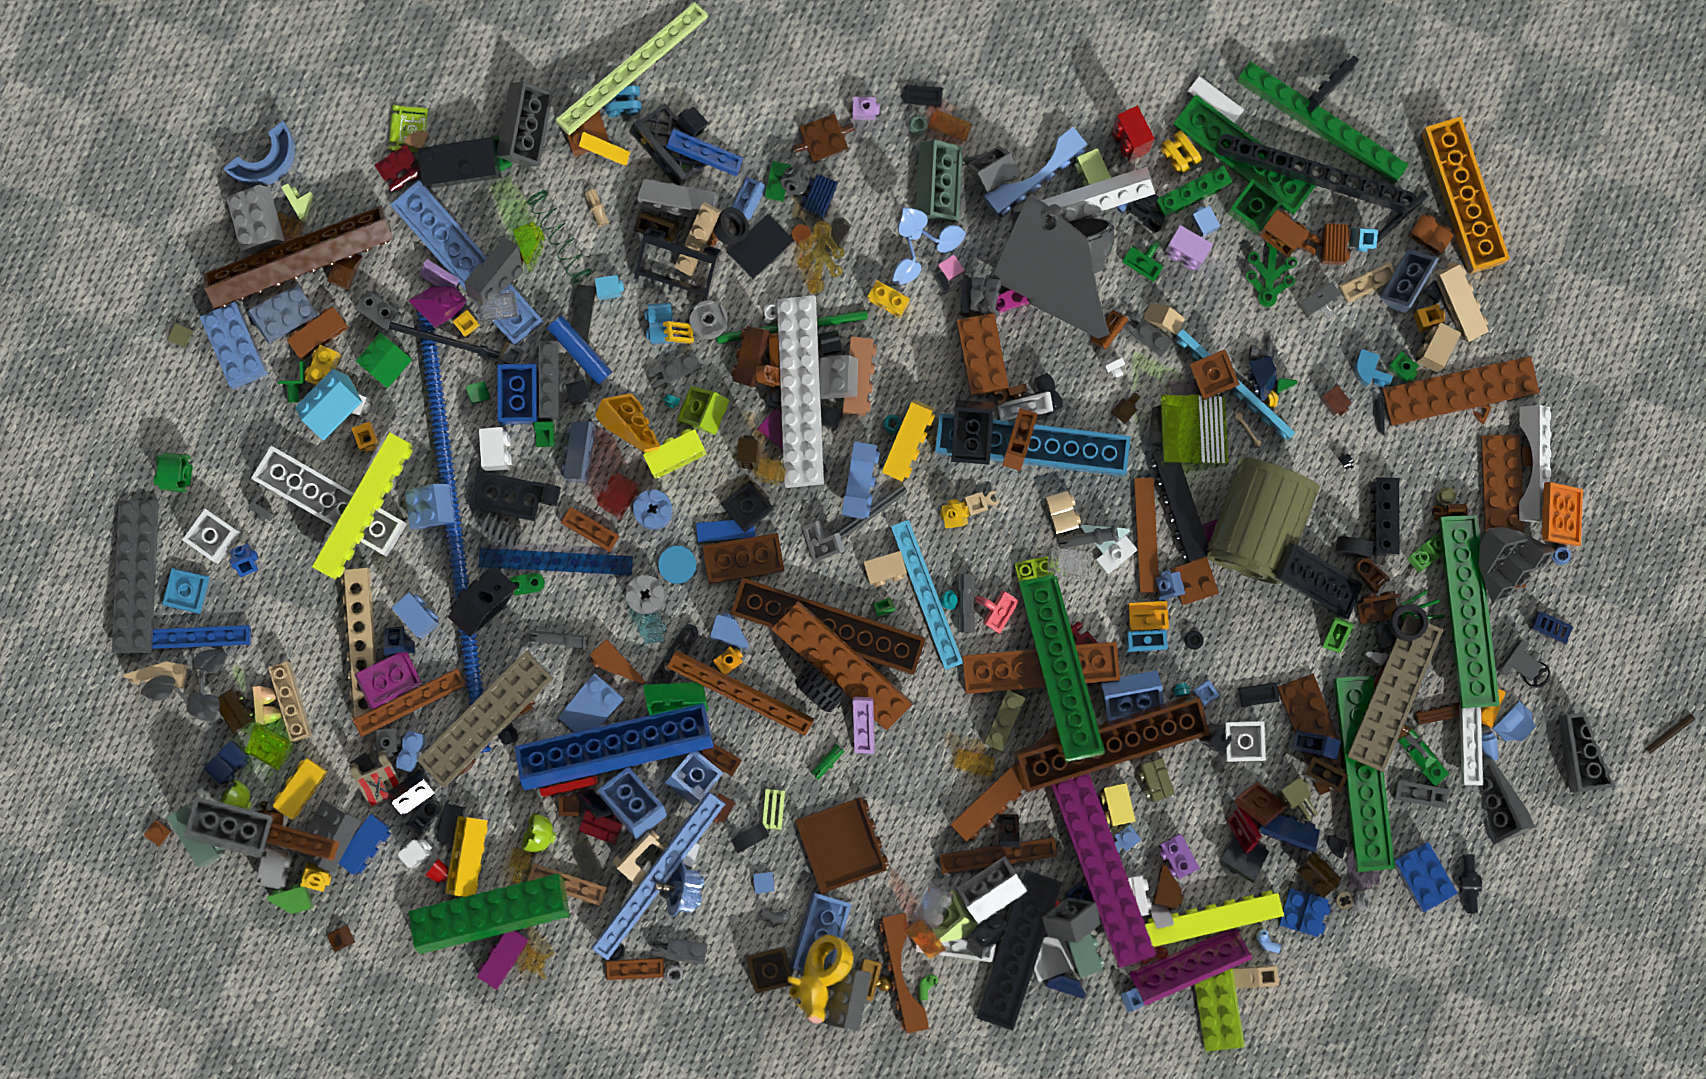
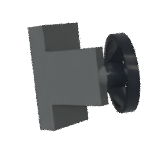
(1525, 665)

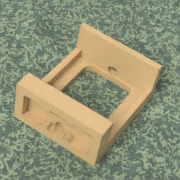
(628, 865)

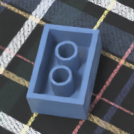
(632, 802)

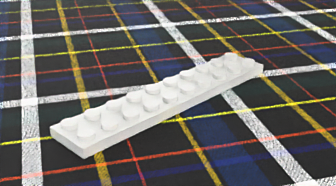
(800, 391)

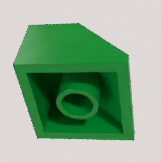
(383, 360)

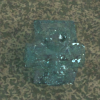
(652, 628)

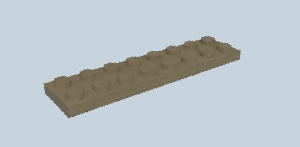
(1394, 696)
(485, 719)

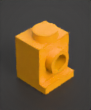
(1421, 317)
(361, 432)
(727, 668)

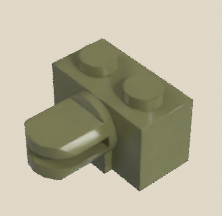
(1295, 793)

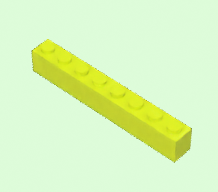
(362, 506)
(1217, 918)

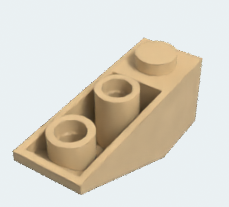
(177, 671)
(1256, 976)

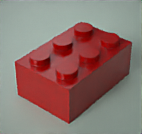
(1132, 134)

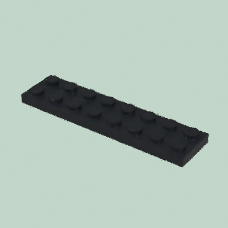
(1018, 951)

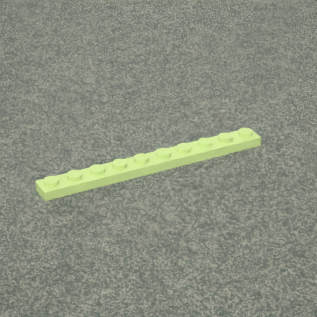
(631, 68)

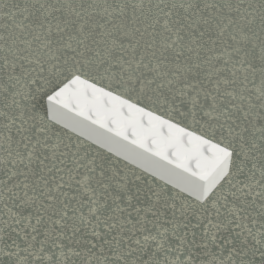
(322, 497)

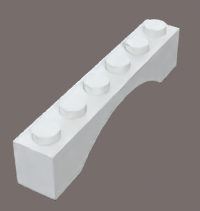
(1536, 425)

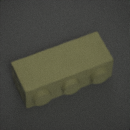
(1004, 720)

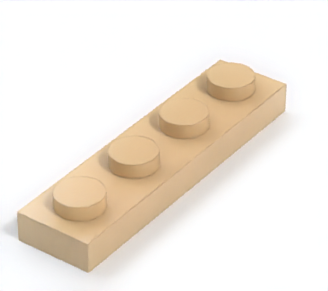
(698, 236)

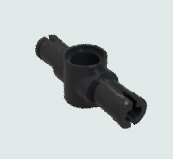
(1470, 883)

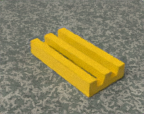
(669, 324)

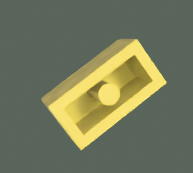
(1118, 804)

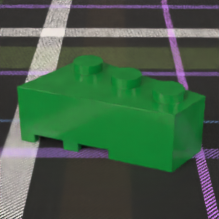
(673, 696)

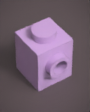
(865, 108)

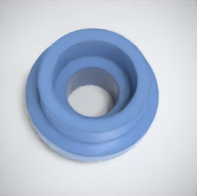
(1567, 555)

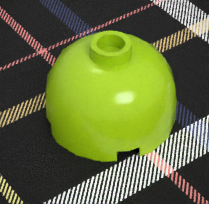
(237, 796)
(538, 834)

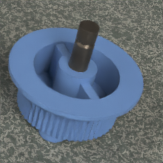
(682, 890)

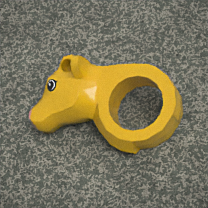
(811, 989)

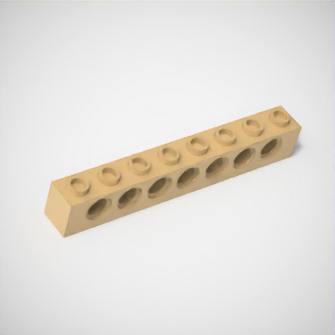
(367, 635)

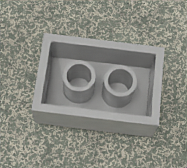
(255, 219)
(991, 889)

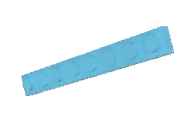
(1240, 392)
(926, 595)

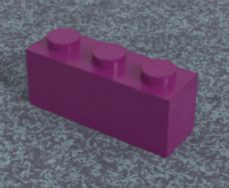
(502, 958)

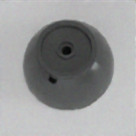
(1100, 236)

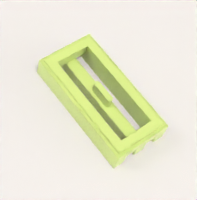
(774, 792)

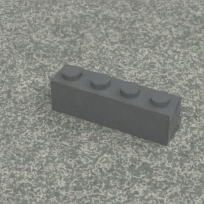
(549, 380)

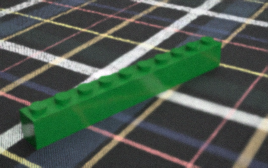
(1322, 123)

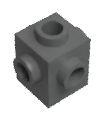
(795, 180)
(391, 735)

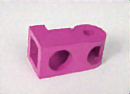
(1010, 300)

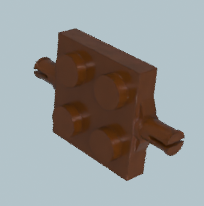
(823, 137)

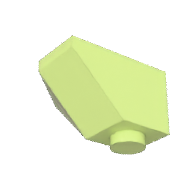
(956, 922)

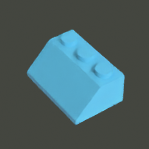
(328, 403)

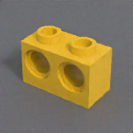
(888, 299)

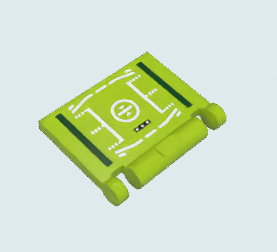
(406, 122)

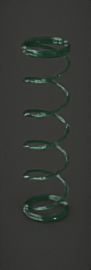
(576, 275)

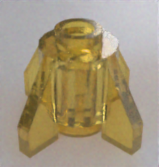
(541, 961)

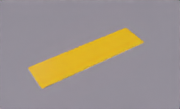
(604, 148)

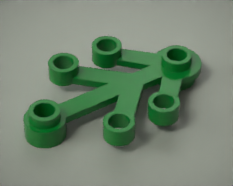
(1270, 276)

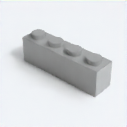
(674, 198)

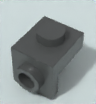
(261, 513)

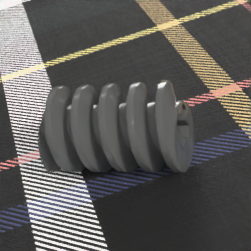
(501, 531)

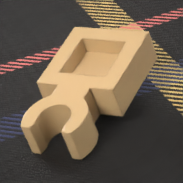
(978, 503)

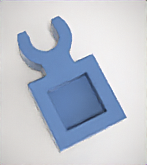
(1126, 838)

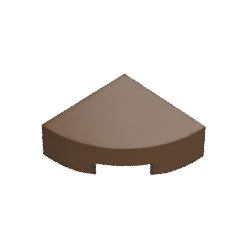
(417, 139)

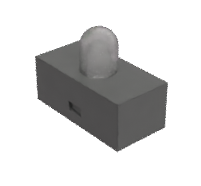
(1321, 301)

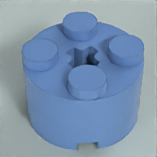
(642, 507)

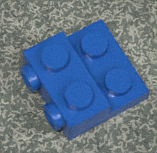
(1305, 912)

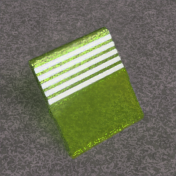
(1194, 429)

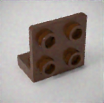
(1378, 608)

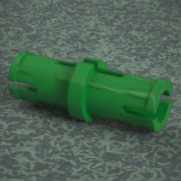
(827, 762)

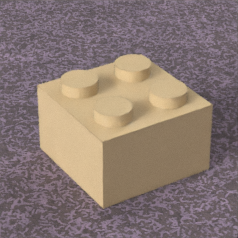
(1438, 347)

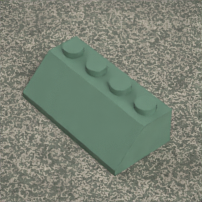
(939, 180)

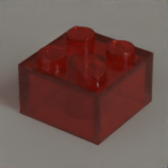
(618, 496)

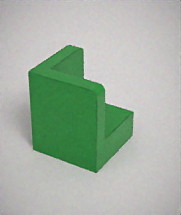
(545, 434)

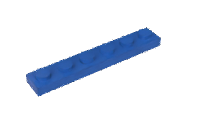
(201, 637)

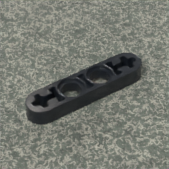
(671, 651)

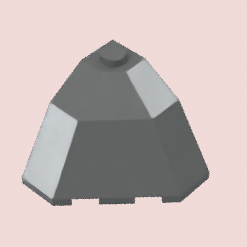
(1509, 559)

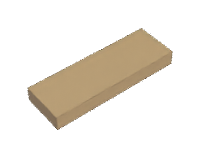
(1367, 282)

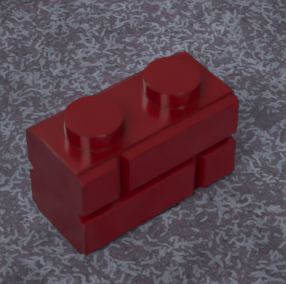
(605, 828)

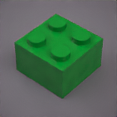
(1255, 207)

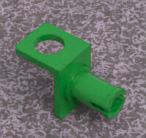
(292, 385)

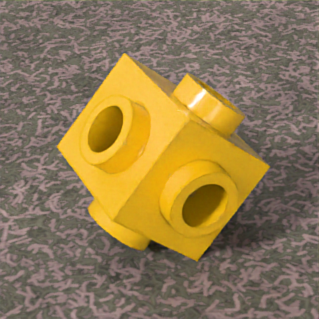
(954, 520)

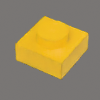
(466, 323)

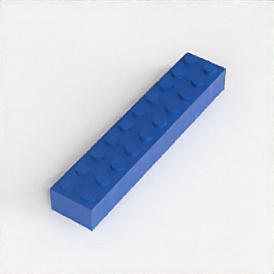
(613, 746)

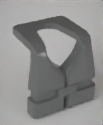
(984, 289)

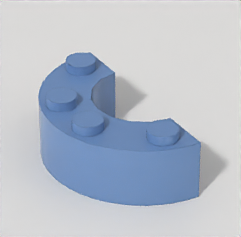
(272, 167)
(860, 481)

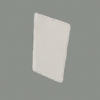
(1161, 916)

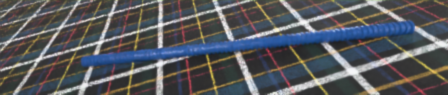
(447, 477)

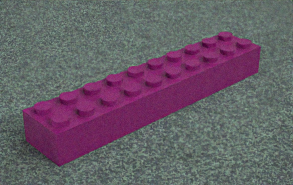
(1103, 870)

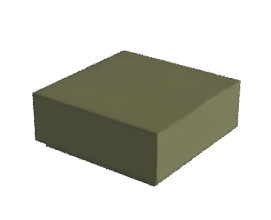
(180, 335)

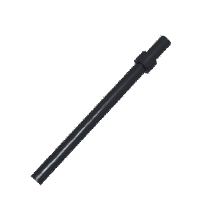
(480, 350)

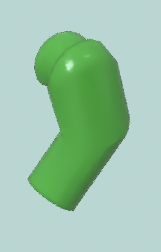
(925, 984)

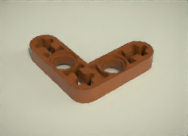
(769, 374)

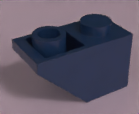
(1263, 375)

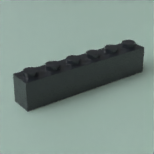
(1181, 506)

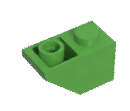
(293, 900)

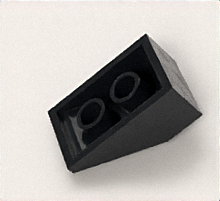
(972, 432)

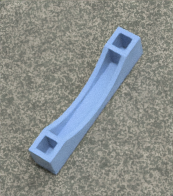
(1067, 147)

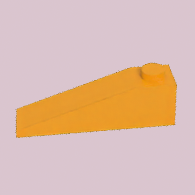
(625, 418)

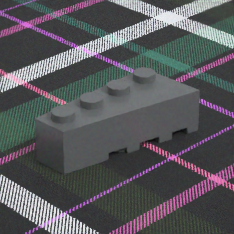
(1582, 755)

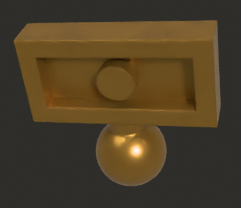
(884, 983)

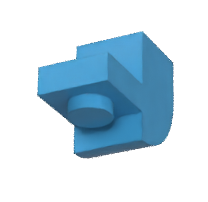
(1365, 369)

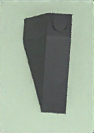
(1504, 808)

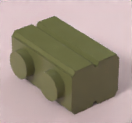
(1156, 780)

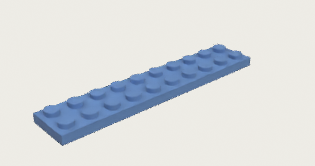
(456, 251)

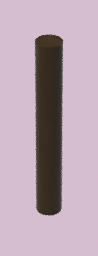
(1670, 733)

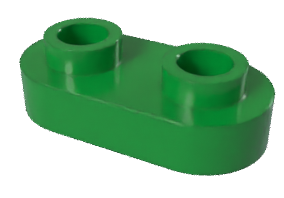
(525, 583)

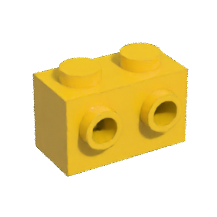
(323, 362)

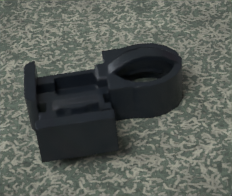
(1143, 212)

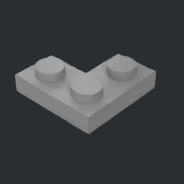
(819, 545)

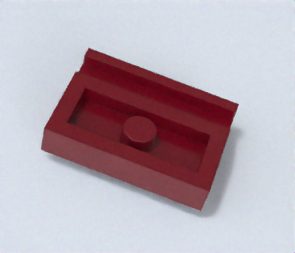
(1244, 829)

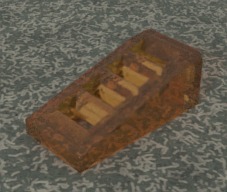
(298, 228)

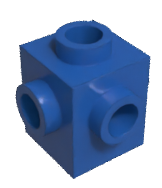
(244, 559)

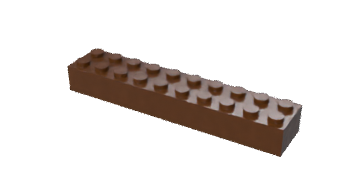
(297, 257)
(867, 637)
(1121, 739)

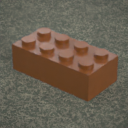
(982, 354)

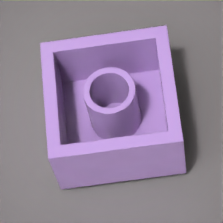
(1188, 248)

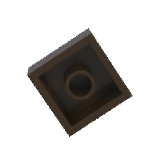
(769, 969)

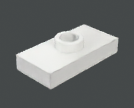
(1116, 554)

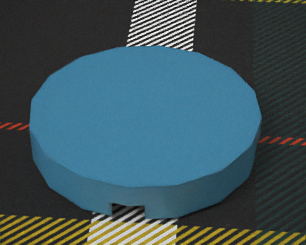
(677, 564)

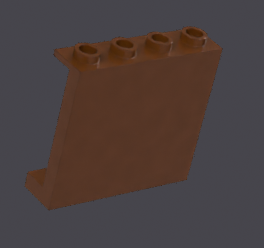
(842, 845)

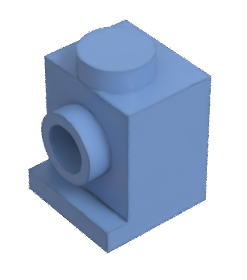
(1170, 585)

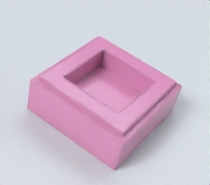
(951, 267)

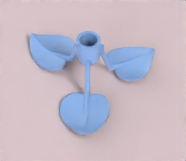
(911, 226)

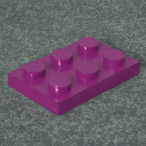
(387, 679)

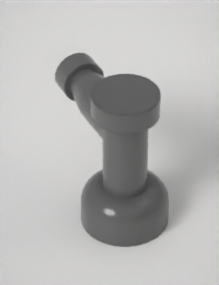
(1256, 352)

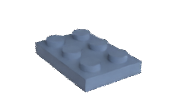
(282, 314)

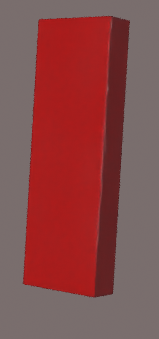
(570, 786)

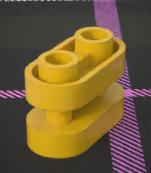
(1170, 150)

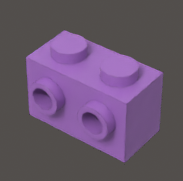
(1178, 856)

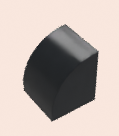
(830, 342)

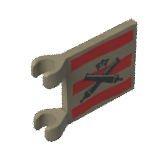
(377, 781)

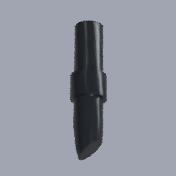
(1380, 416)

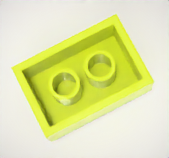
(675, 453)

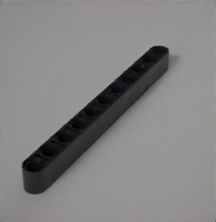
(1325, 171)

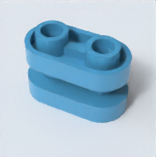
(630, 107)

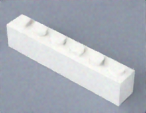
(1104, 194)

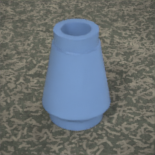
(1490, 745)

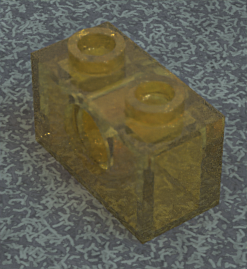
(771, 472)

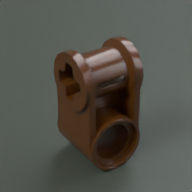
(1373, 578)

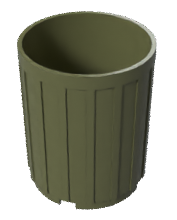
(1260, 518)

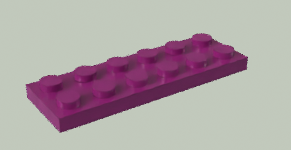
(1190, 966)

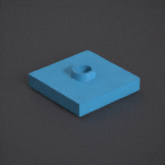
(186, 591)

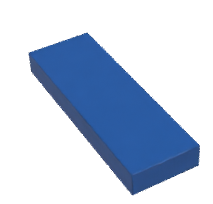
(721, 531)

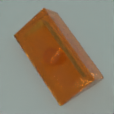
(925, 939)

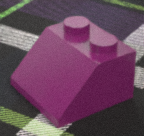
(439, 303)

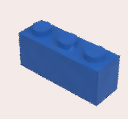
(364, 844)

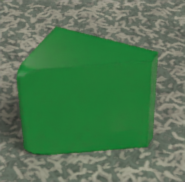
(1284, 384)
(478, 392)

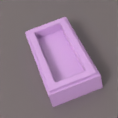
(437, 275)

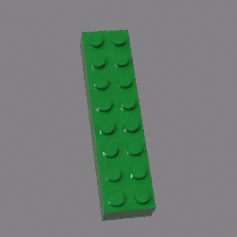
(489, 913)

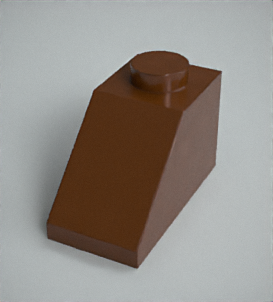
(344, 272)
(1167, 889)

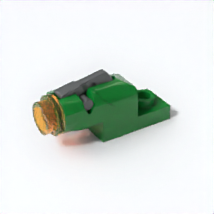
(1422, 756)

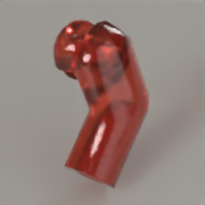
(1161, 953)

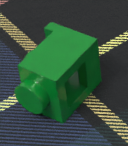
(1396, 367)

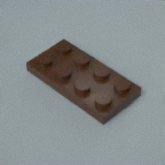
(743, 558)

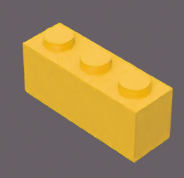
(299, 788)

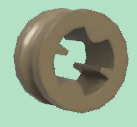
(1345, 906)

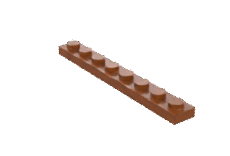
(740, 692)

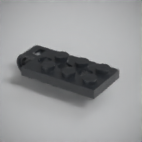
(542, 492)

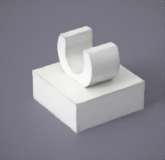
(1113, 365)

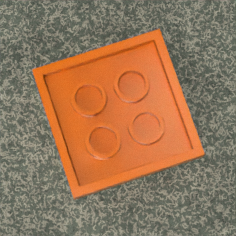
(1562, 514)

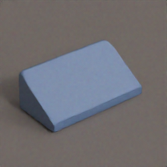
(749, 197)

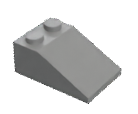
(838, 376)

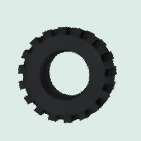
(819, 688)

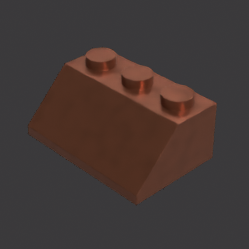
(750, 355)

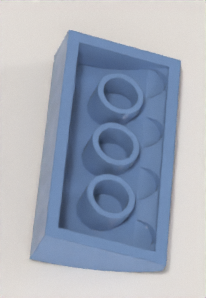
(822, 918)

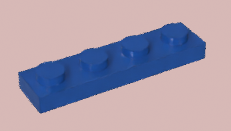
(704, 152)

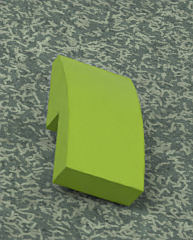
(1032, 568)

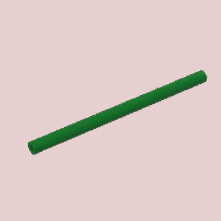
(821, 321)

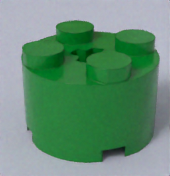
(173, 472)

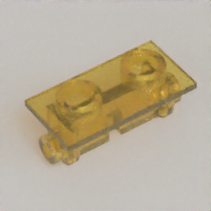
(975, 762)

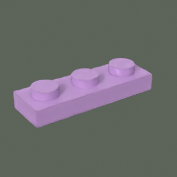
(863, 725)

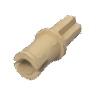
(596, 207)

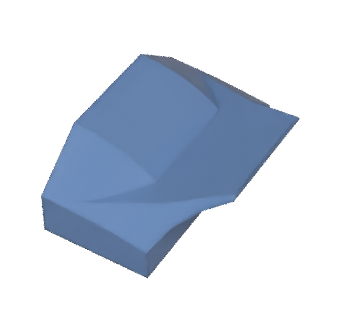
(1515, 723)

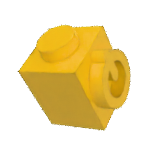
(315, 877)

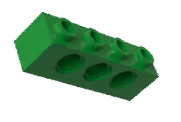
(1193, 192)

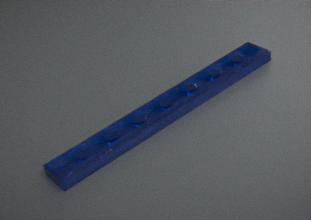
(555, 561)

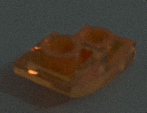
(950, 125)

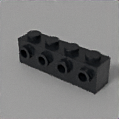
(1385, 516)

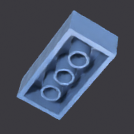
(234, 345)

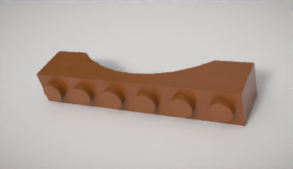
(913, 1013)

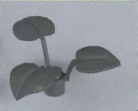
(198, 705)

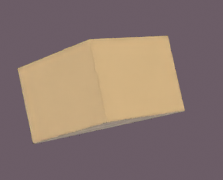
(1164, 318)

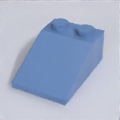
(591, 705)

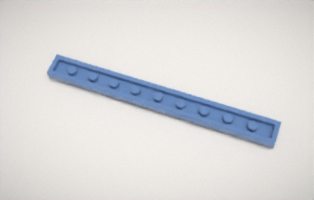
(659, 872)

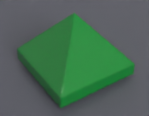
(884, 607)

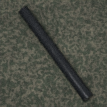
(1396, 220)

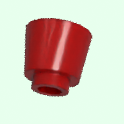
(438, 872)

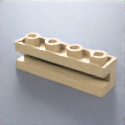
(1461, 301)
(290, 701)

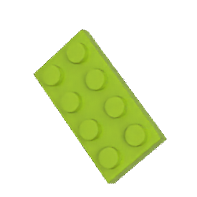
(1219, 1012)

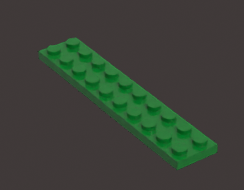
(1468, 612)
(1061, 668)
(1364, 784)

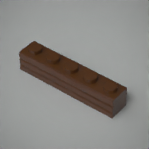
(1435, 714)

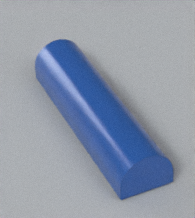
(579, 350)

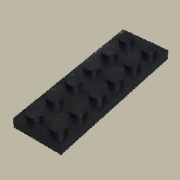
(1318, 580)

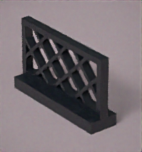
(657, 150)

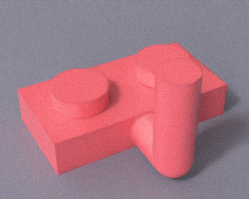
(999, 611)

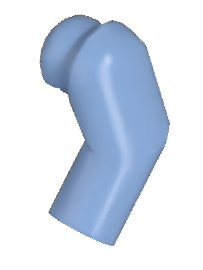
(1265, 942)

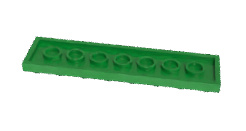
(1206, 125)

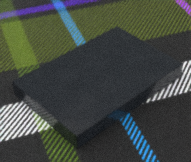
(761, 246)

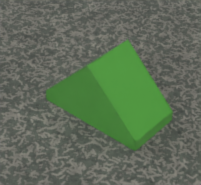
(1337, 634)

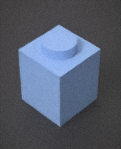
(1205, 220)

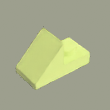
(300, 205)

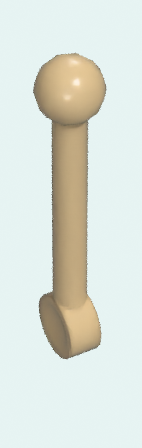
(1239, 416)

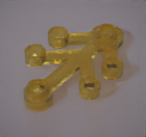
(821, 255)

